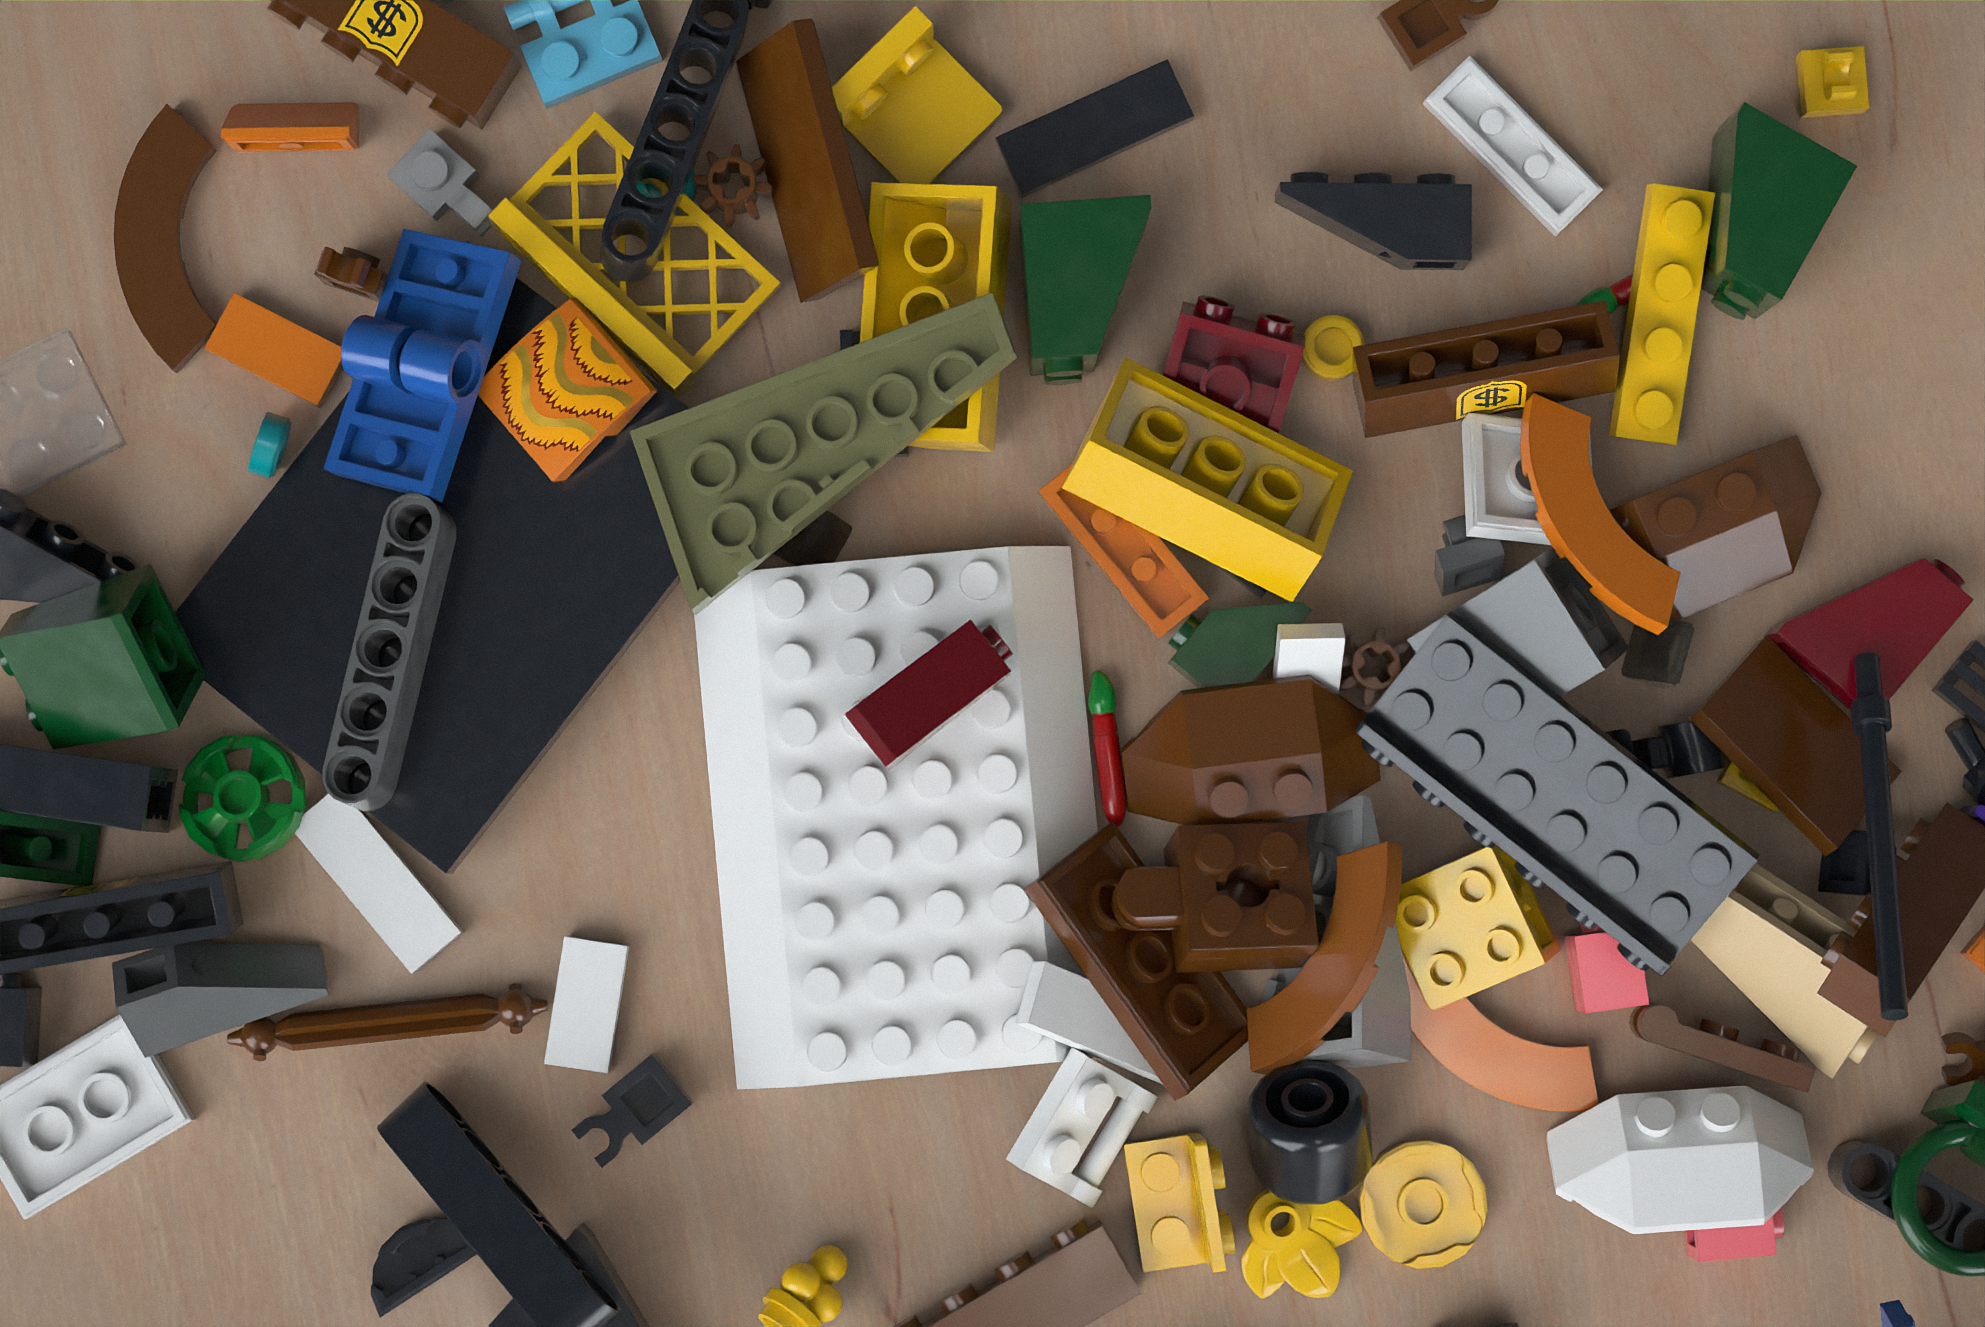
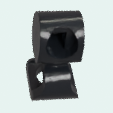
(1677, 749)

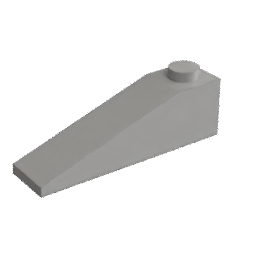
(1381, 1023)

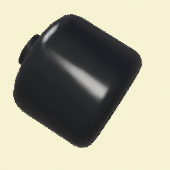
(1310, 1132)

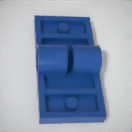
(420, 363)

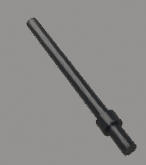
(1871, 722)

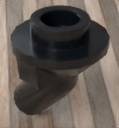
(1972, 755)

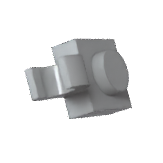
(440, 180)

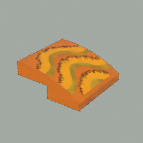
(565, 389)

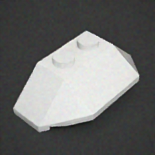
(1682, 1159)

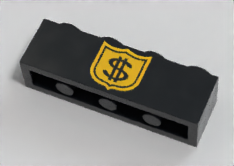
(118, 917)

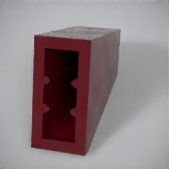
(1890, 616)
(931, 692)

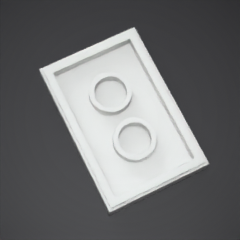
(83, 1115)

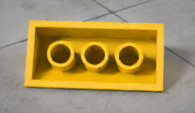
(933, 254)
(1209, 480)

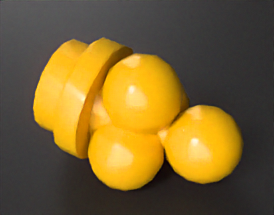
(806, 1291)

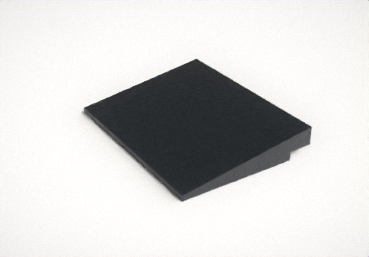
(528, 625)

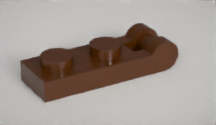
(1718, 1045)

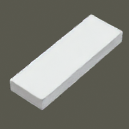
(1512, 146)
(377, 881)
(1075, 1014)

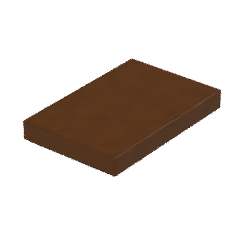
(1789, 743)

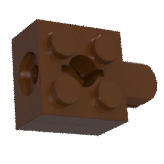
(1214, 912)

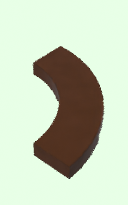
(148, 238)

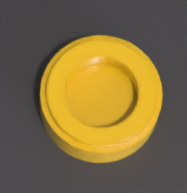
(1330, 347)

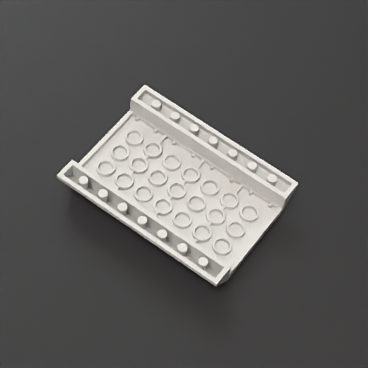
(870, 906)

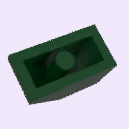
(1231, 642)
(47, 849)

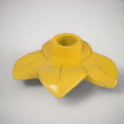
(1301, 1250)

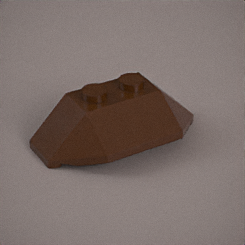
(1727, 524)
(1248, 754)

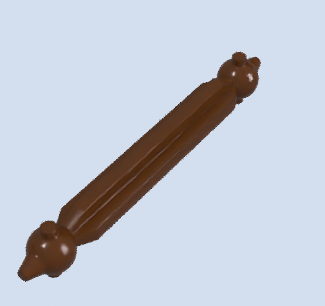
(389, 1022)

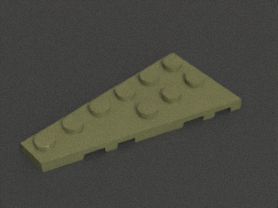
(779, 453)

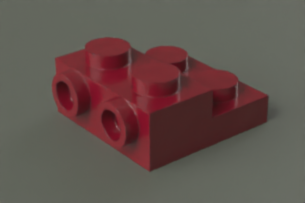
(1236, 359)

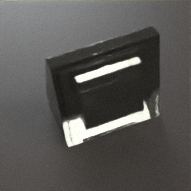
(817, 542)
(1658, 658)

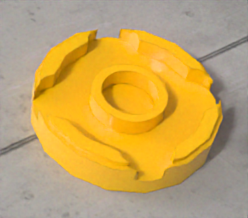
(1422, 1203)

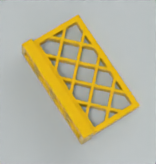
(609, 305)

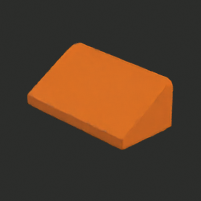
(292, 127)

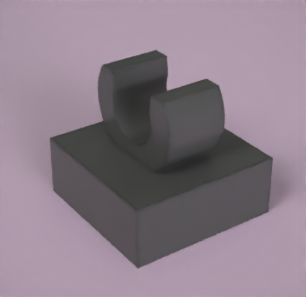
(1466, 559)

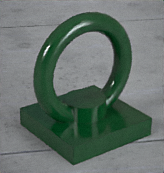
(1960, 1123)

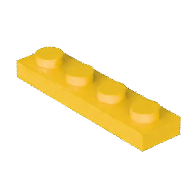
(1661, 314)

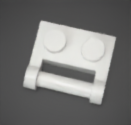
(1068, 1120)

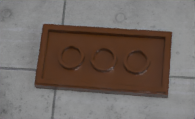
(807, 161)
(1176, 1020)

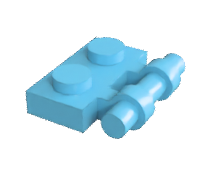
(584, 53)

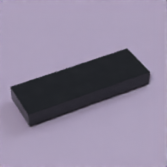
(1094, 128)

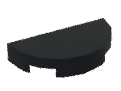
(416, 1259)

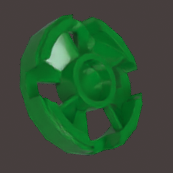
(241, 798)

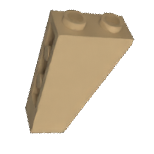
(1772, 949)

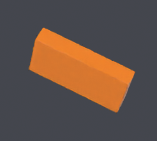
(276, 350)

